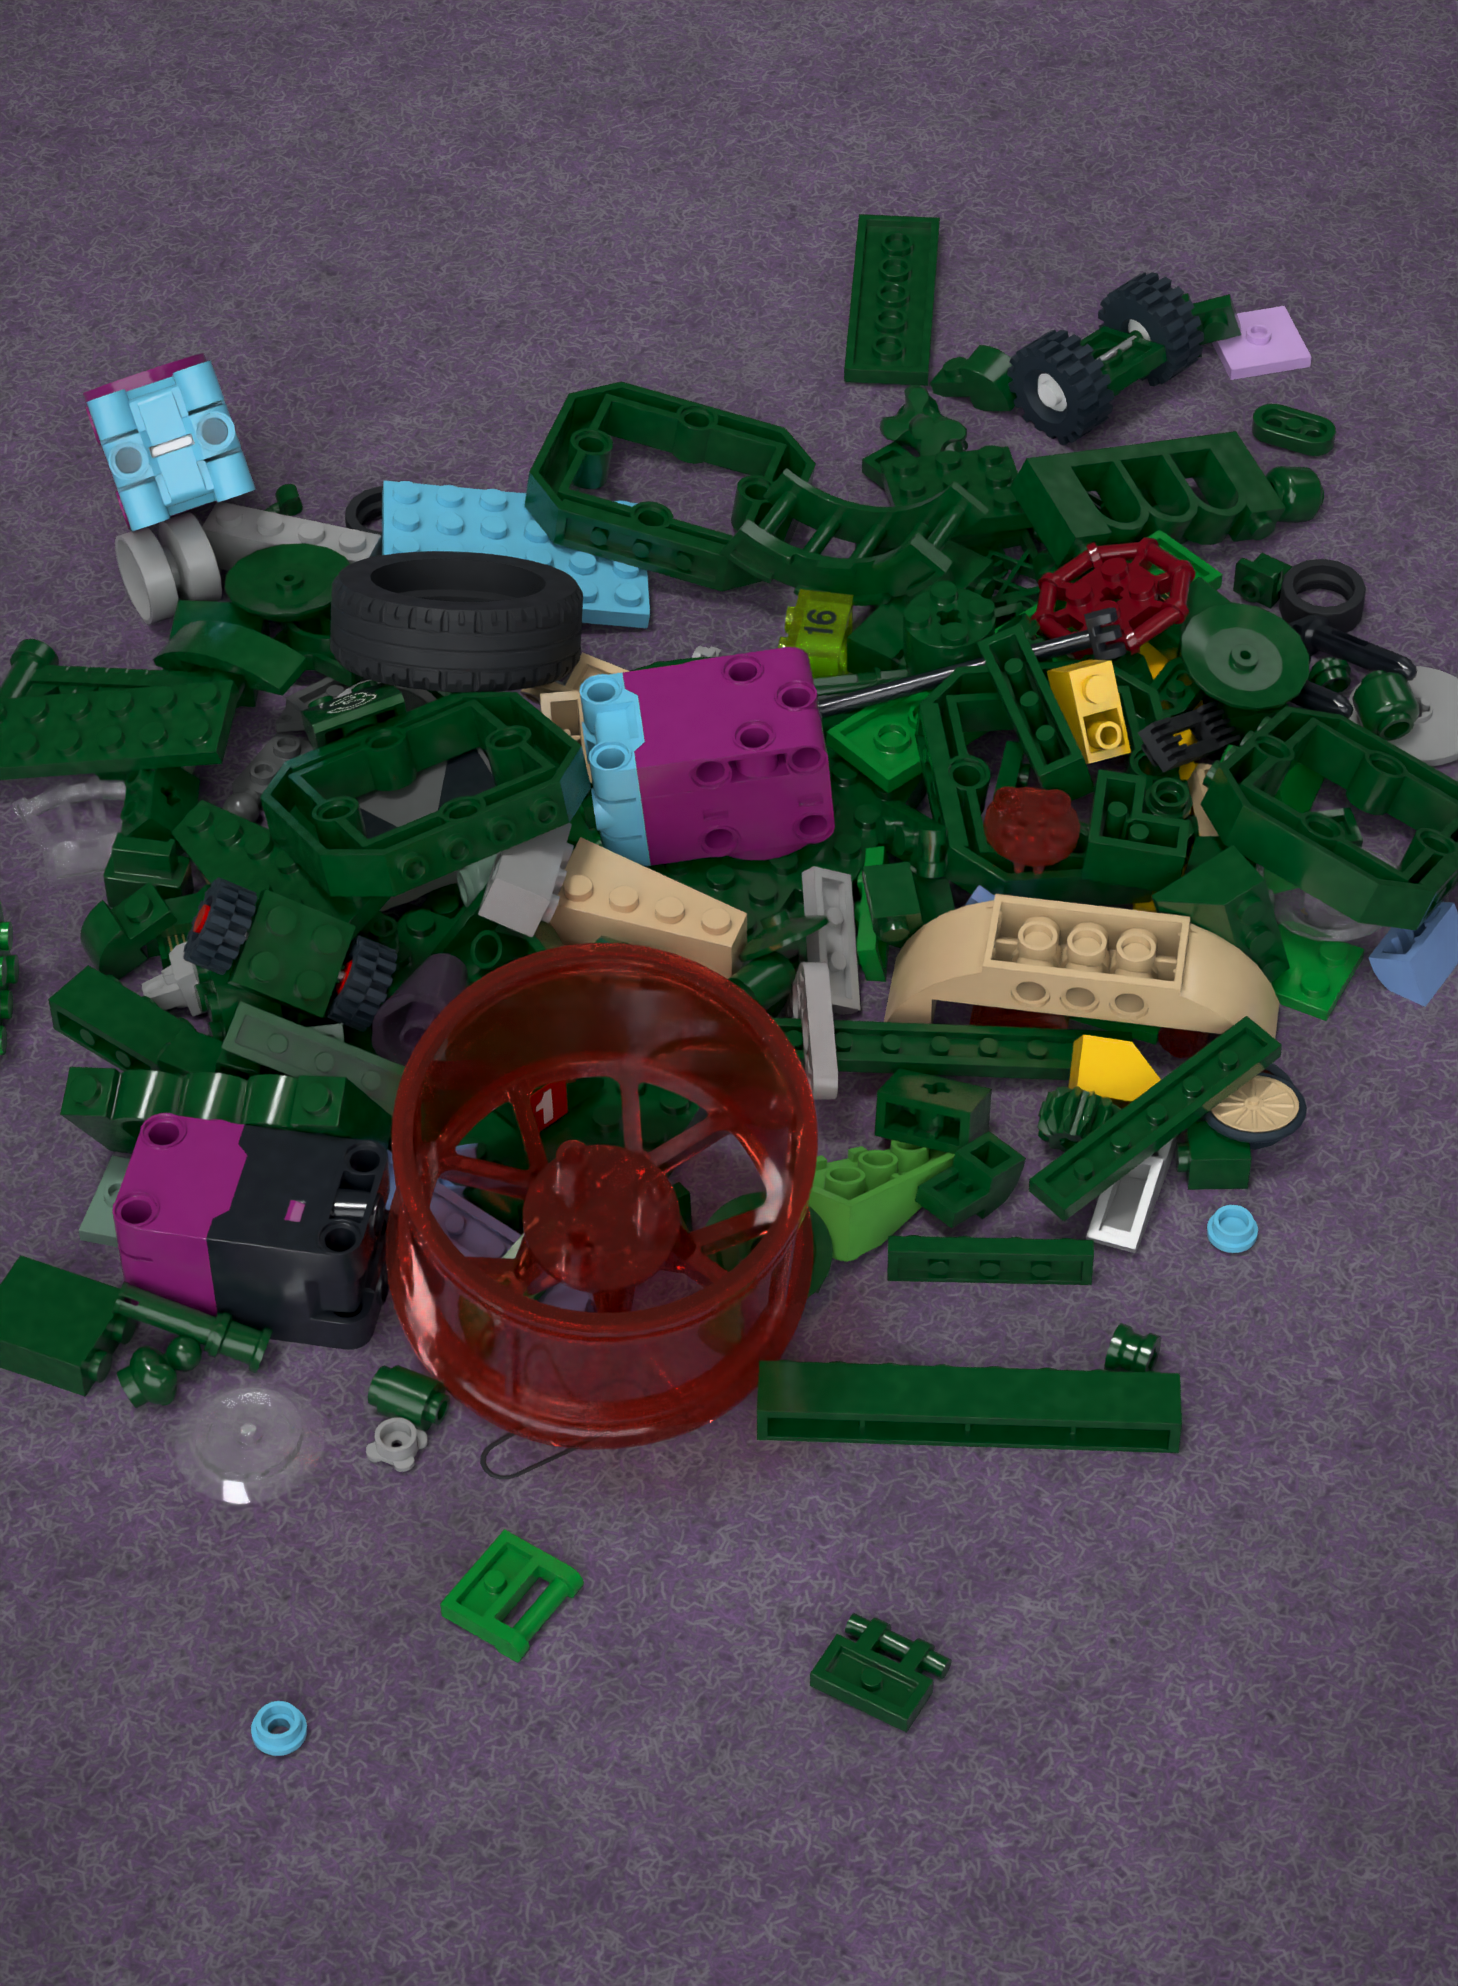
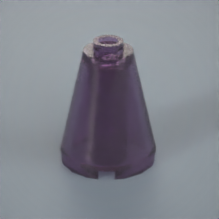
(415, 1005)

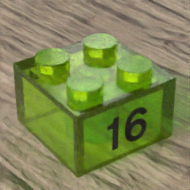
(821, 629)

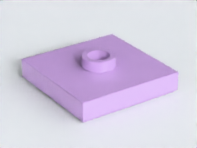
(1265, 346)

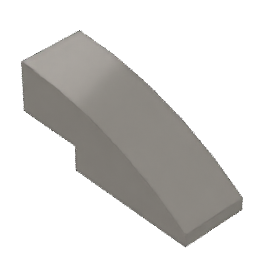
(1128, 1204)

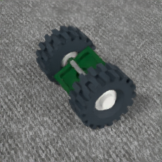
(1070, 380)

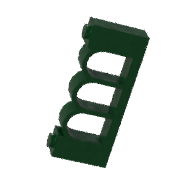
(1065, 518)
(116, 1104)

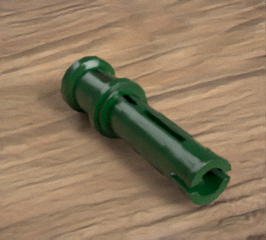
(218, 1334)

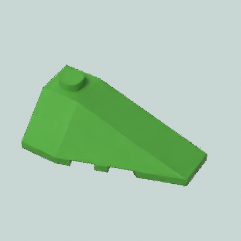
(871, 1193)

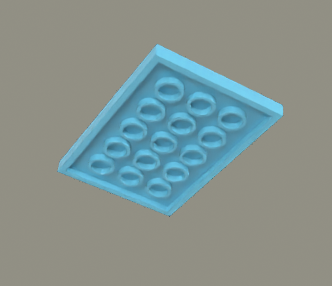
(499, 524)

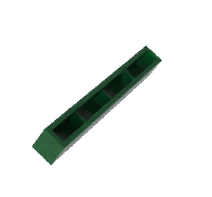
(969, 1406)

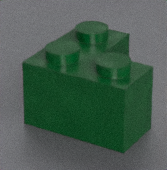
(1131, 845)

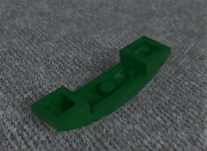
(234, 649)

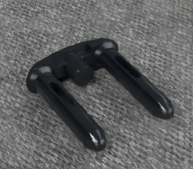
(1320, 636)

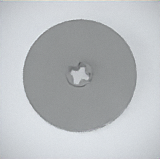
(1436, 730)

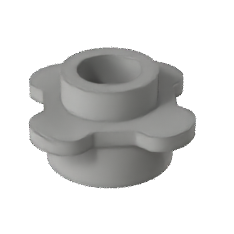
(396, 1431)

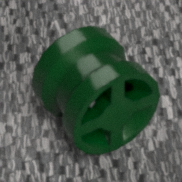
(1132, 1351)

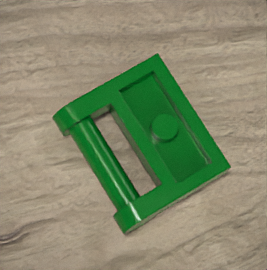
(499, 1583)

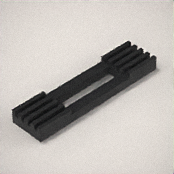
(1206, 726)

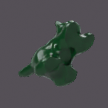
(923, 426)

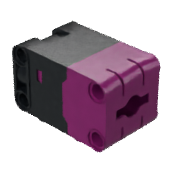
(258, 1226)

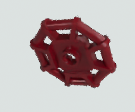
(1113, 578)

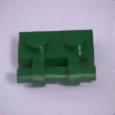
(873, 1682)

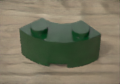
(903, 900)

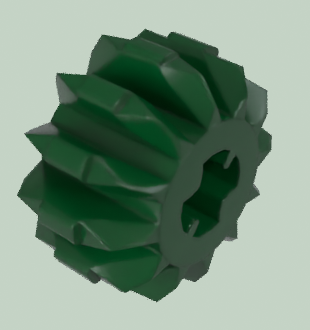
(1072, 1115)

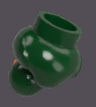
(152, 1373)

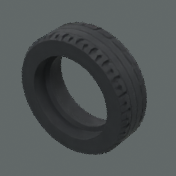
(456, 621)

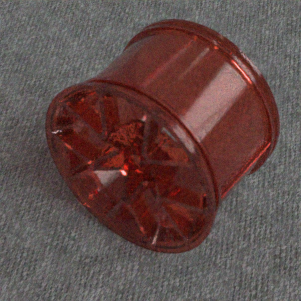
(602, 1211)

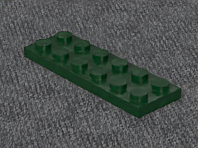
(892, 300)
(116, 729)

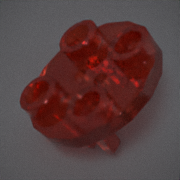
(1031, 826)

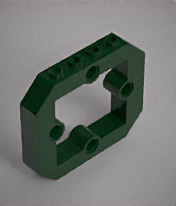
(647, 535)
(960, 784)
(321, 826)
(1311, 846)

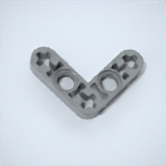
(812, 1004)

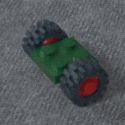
(290, 954)

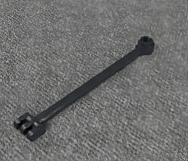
(1092, 638)

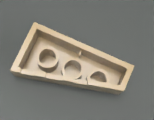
(644, 908)

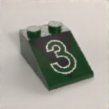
(336, 718)

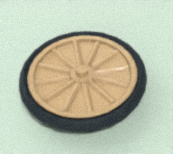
(1259, 1111)

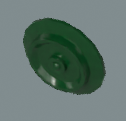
(285, 581)
(1244, 656)

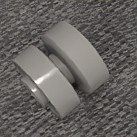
(168, 568)

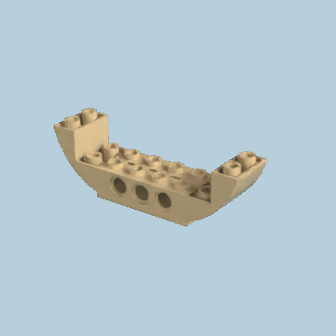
(1080, 965)

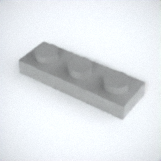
(835, 943)

